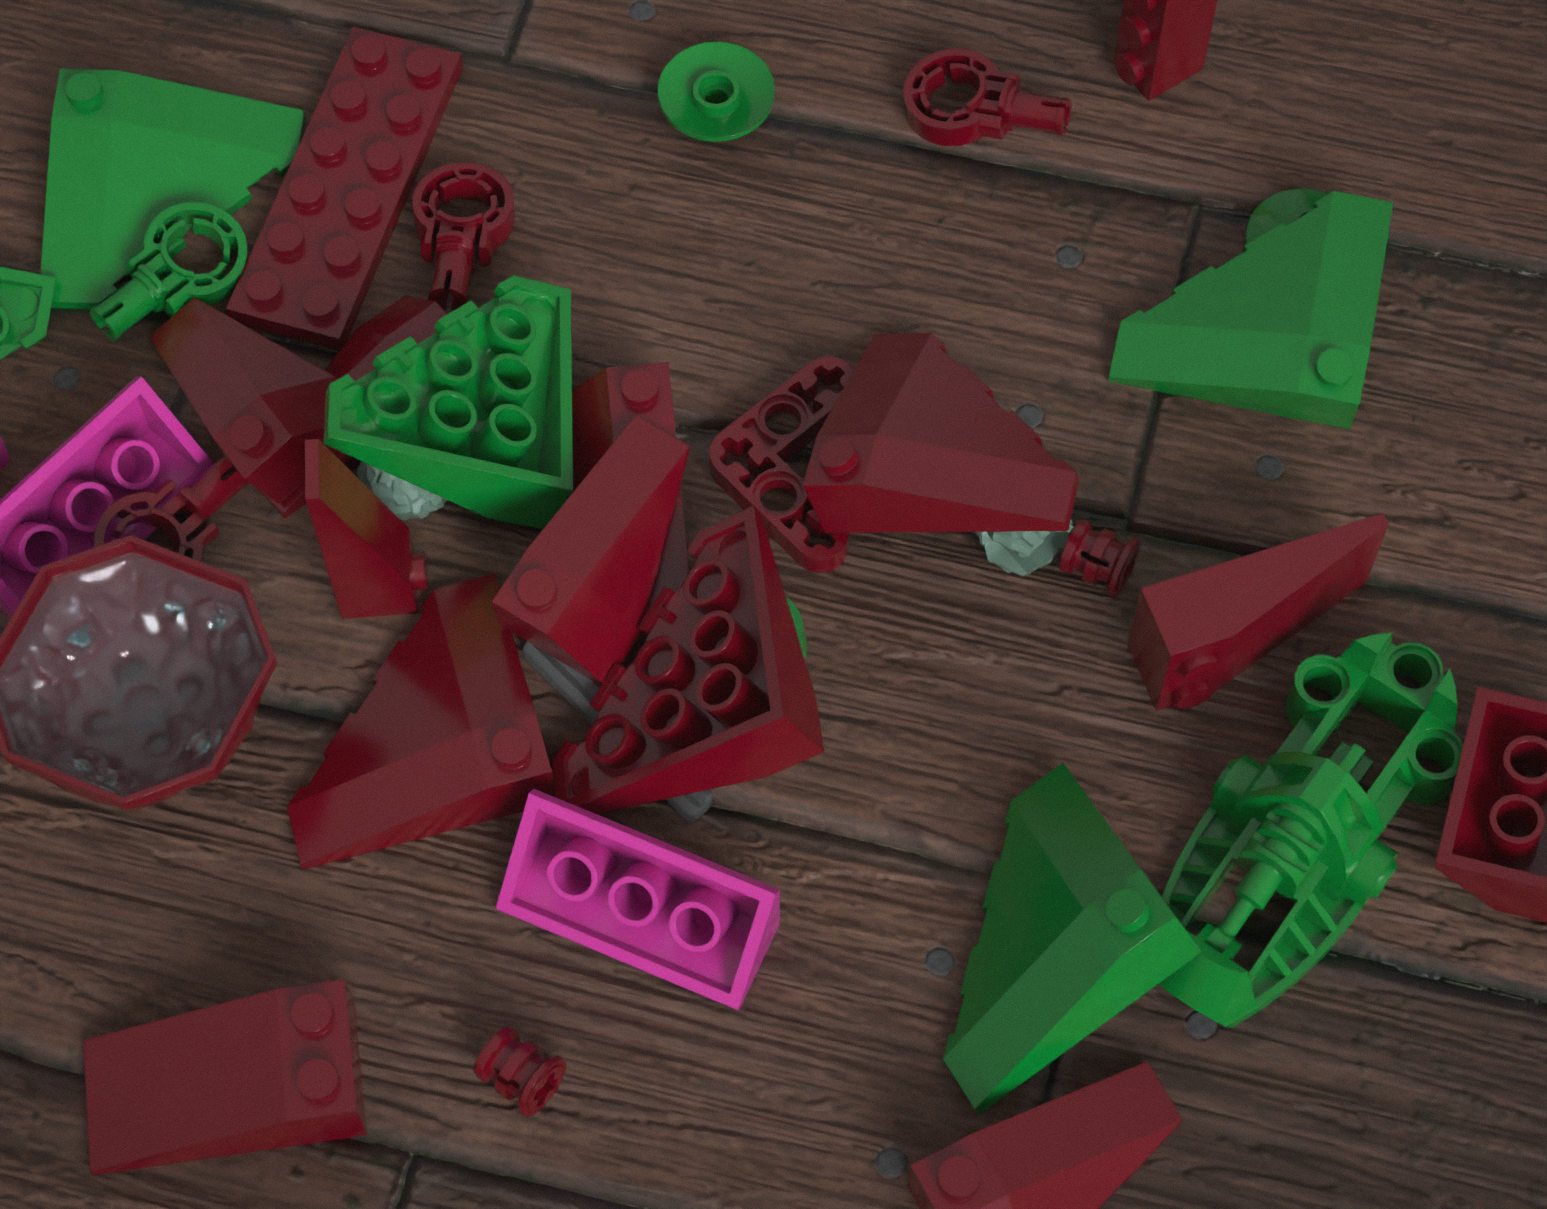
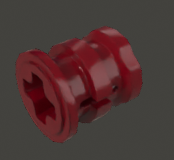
(1100, 556)
(520, 1070)

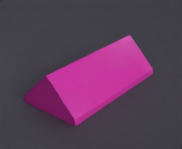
(118, 452)
(639, 899)

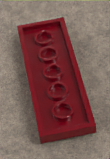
(345, 189)

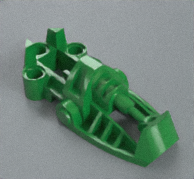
(1309, 824)

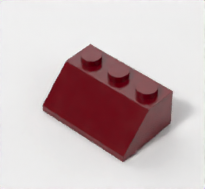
(1162, 42)
(1499, 807)

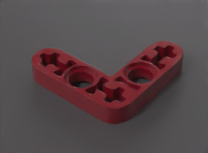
(768, 456)

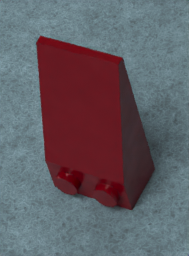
(1223, 619)
(226, 1080)

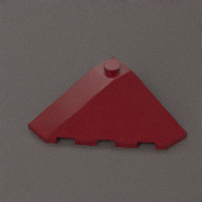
(930, 451)
(711, 691)
(435, 741)

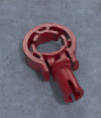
(993, 110)
(460, 236)
(193, 503)

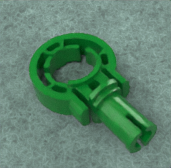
(153, 263)

